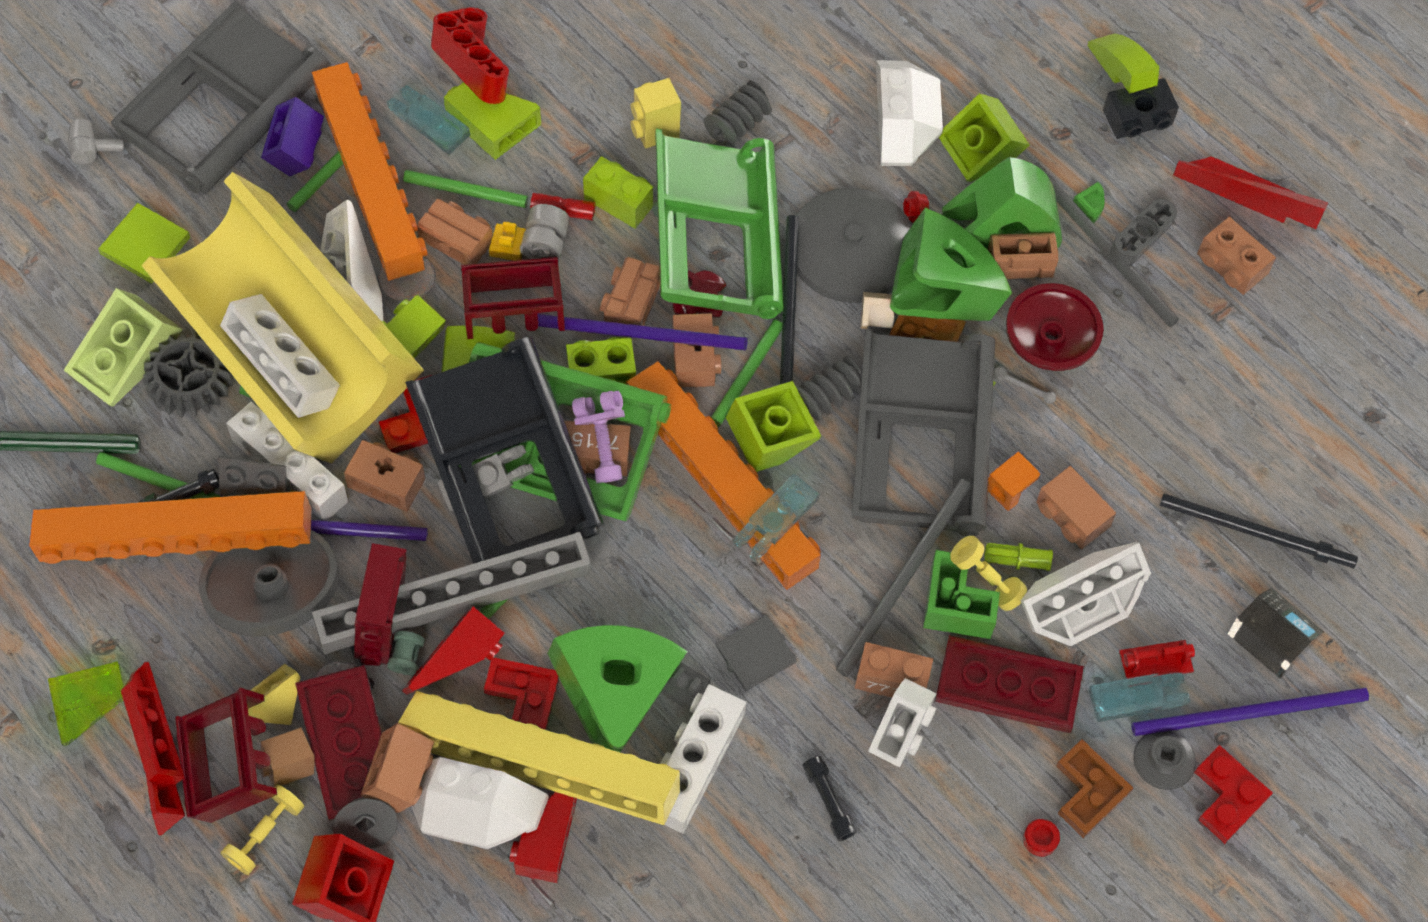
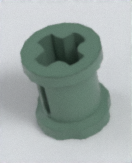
(405, 652)

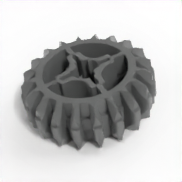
(176, 362)

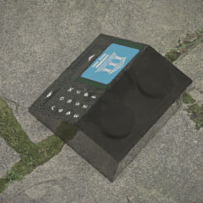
(1274, 632)

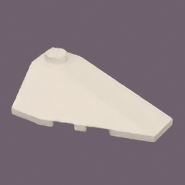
(349, 255)

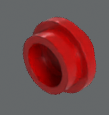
(914, 205)

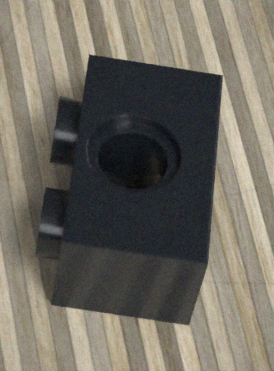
(1140, 110)

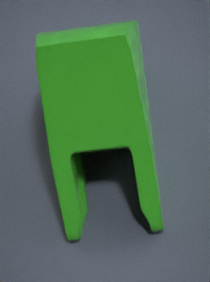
(1008, 200)
(946, 273)
(613, 677)

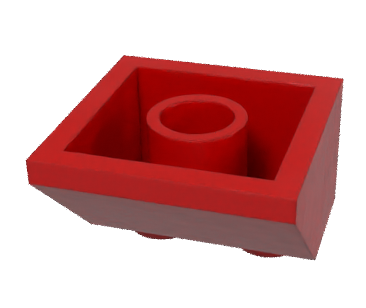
(342, 880)

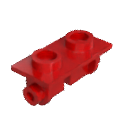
(1158, 658)

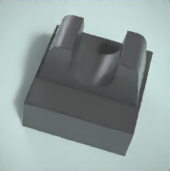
(685, 685)

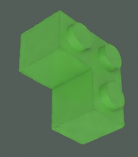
(956, 607)

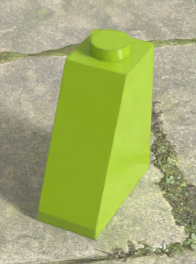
(493, 126)

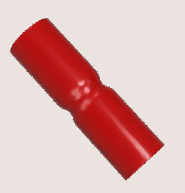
(573, 207)

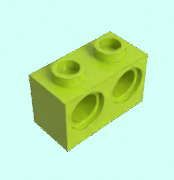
(599, 356)

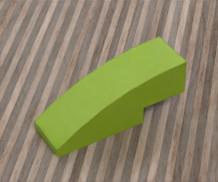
(1125, 62)

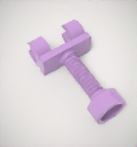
(584, 412)

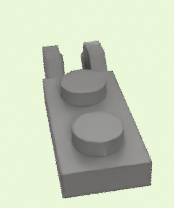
(493, 474)

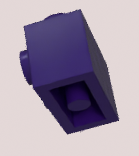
(292, 137)

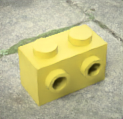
(655, 108)

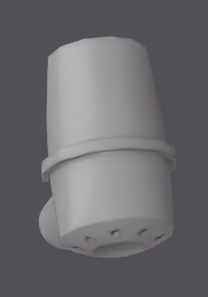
(84, 145)

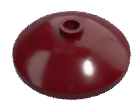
(1056, 312)

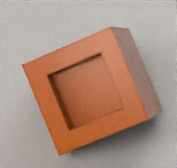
(1011, 480)

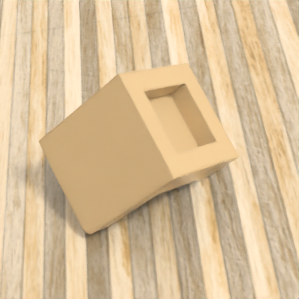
(876, 310)

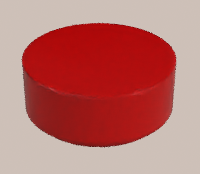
(1041, 837)

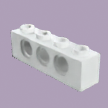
(279, 355)
(264, 443)
(726, 713)

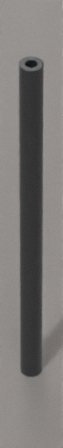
(789, 299)

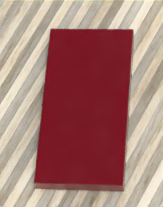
(1009, 684)
(341, 733)

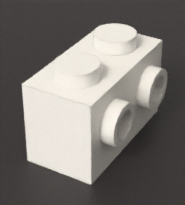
(902, 722)

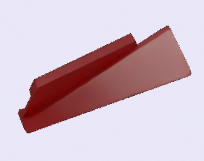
(1251, 191)
(155, 747)

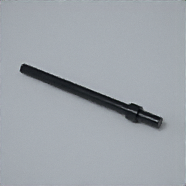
(1321, 551)

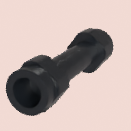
(207, 482)
(841, 824)

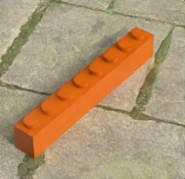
(368, 171)
(724, 475)
(171, 527)

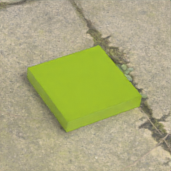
(142, 236)

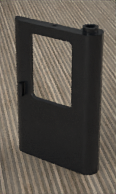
(491, 409)

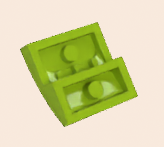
(458, 348)

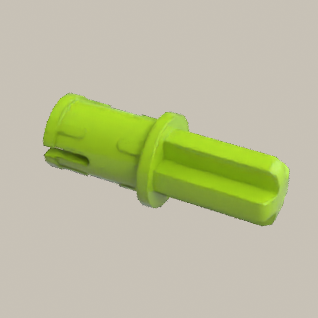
(1018, 556)

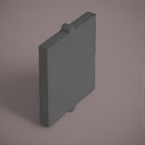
(756, 653)

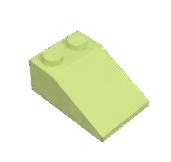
(118, 346)

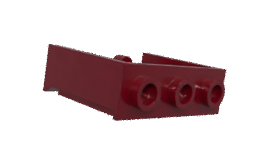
(509, 276)
(377, 604)
(194, 759)

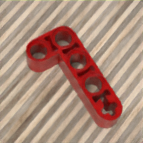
(460, 43)

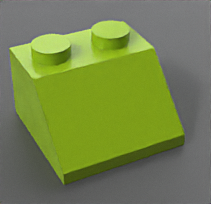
(982, 137)
(772, 425)

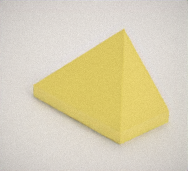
(279, 696)

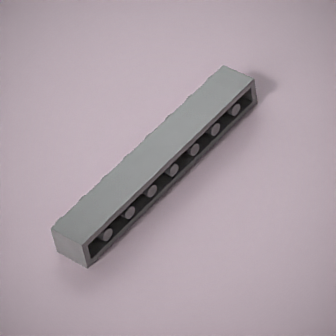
(464, 588)

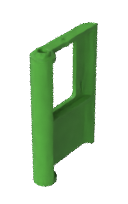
(724, 188)
(640, 409)

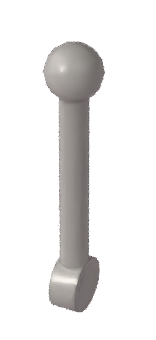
(1000, 374)

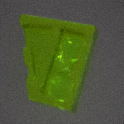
(85, 698)

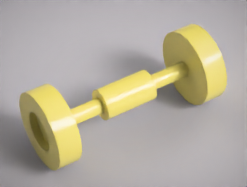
(968, 553)
(239, 858)

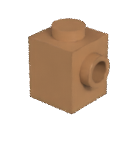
(289, 757)

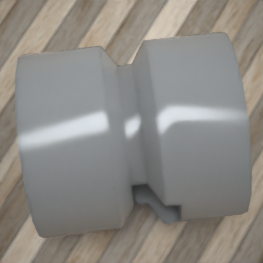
(544, 232)

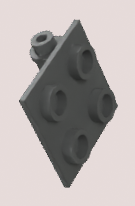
(250, 477)

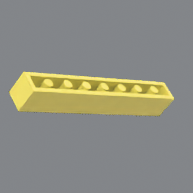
(545, 757)

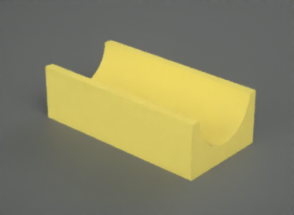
(268, 254)

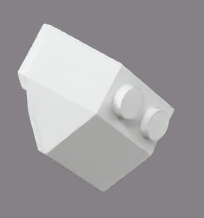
(906, 111)
(1087, 594)
(476, 804)

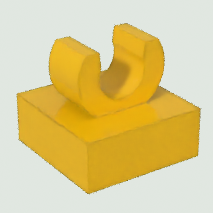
(506, 241)

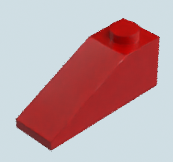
(465, 645)
(542, 850)

